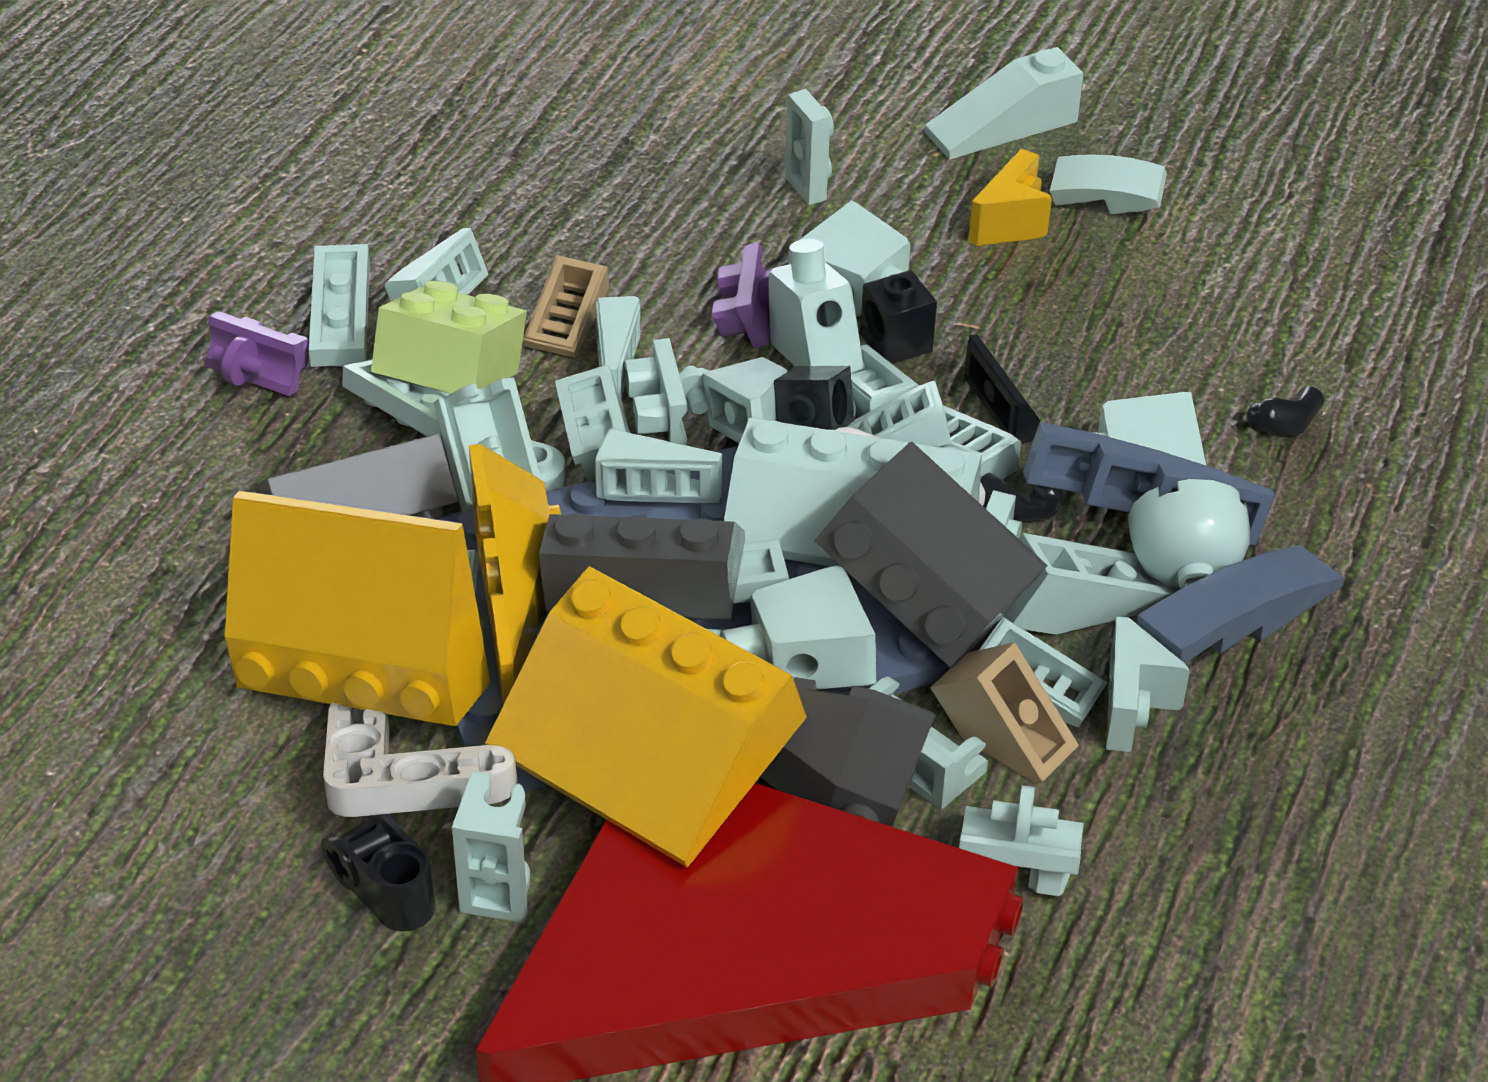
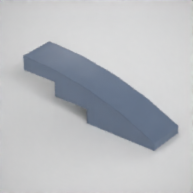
(1119, 472)
(1240, 601)

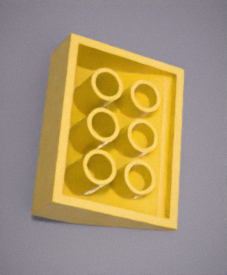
(353, 608)
(645, 715)

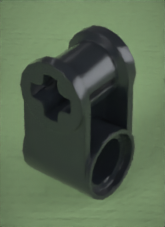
(384, 871)

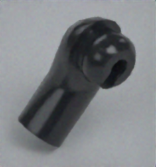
(1285, 416)
(1029, 505)

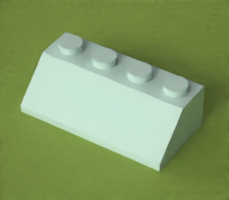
(798, 477)

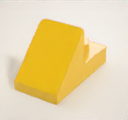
(1011, 204)

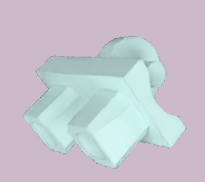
(663, 393)
(1026, 838)

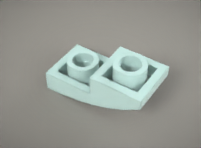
(1120, 181)

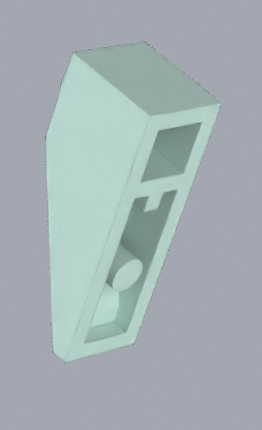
(1014, 103)
(1083, 587)

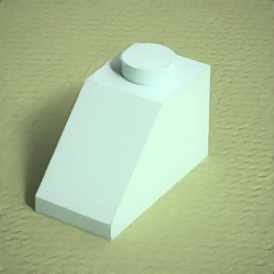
(741, 394)

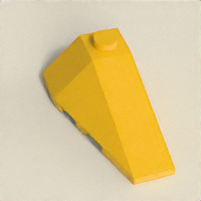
(509, 532)

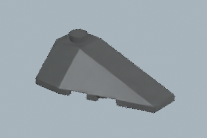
(852, 751)

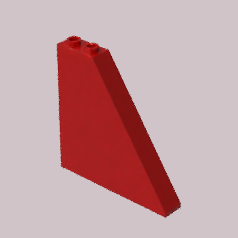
(768, 938)

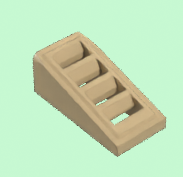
(573, 276)

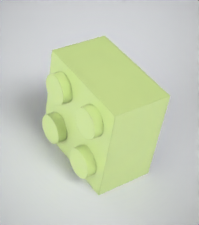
(448, 338)

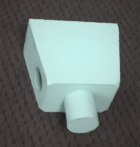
(861, 248)
(813, 311)
(1155, 422)
(812, 630)

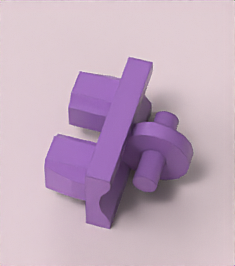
(744, 298)
(256, 354)

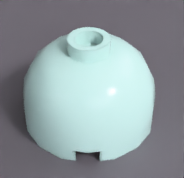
(1189, 531)

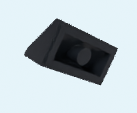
(998, 392)

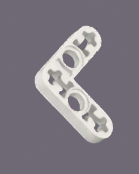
(401, 781)

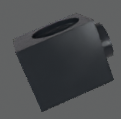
(898, 317)
(815, 397)

